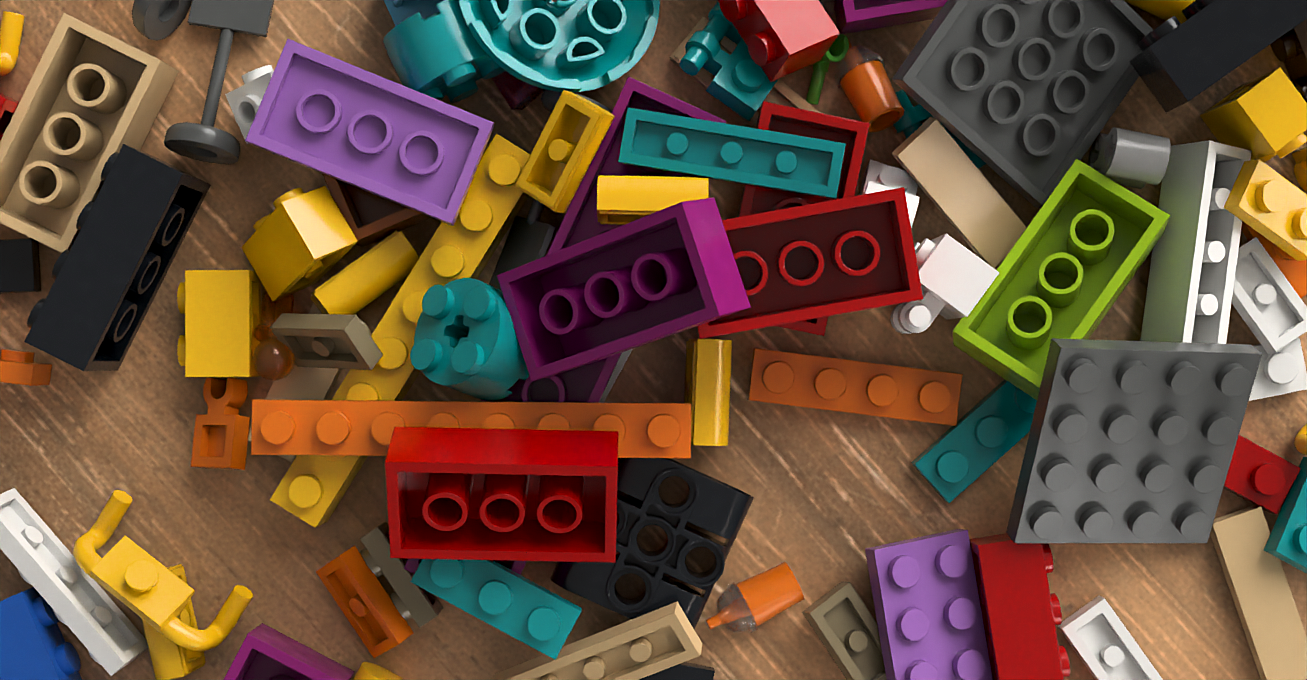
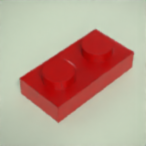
(1260, 475)

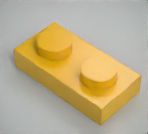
(1271, 207)

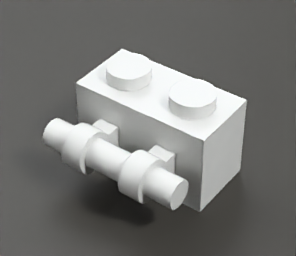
(950, 284)

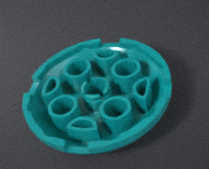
(563, 41)

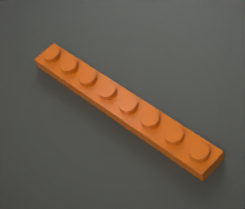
(368, 425)

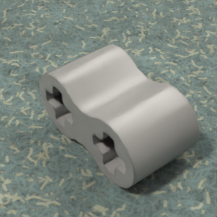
(1130, 157)

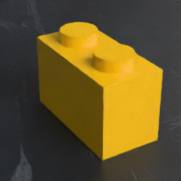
(1261, 117)
(298, 241)
(219, 322)

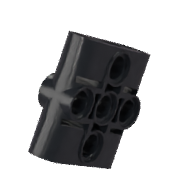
(708, 505)

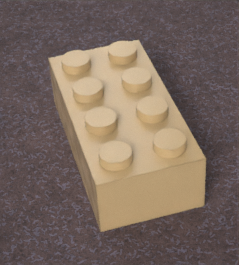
(73, 116)

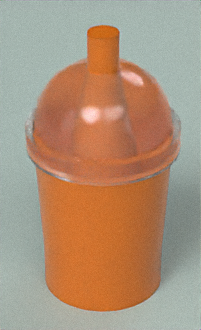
(868, 87)
(756, 600)

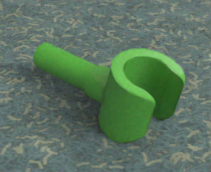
(834, 54)

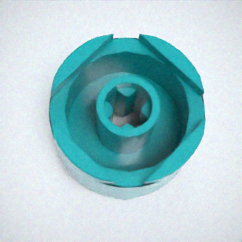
(439, 54)
(468, 340)

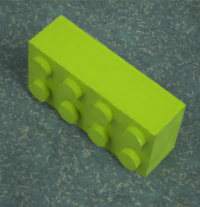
(1060, 275)

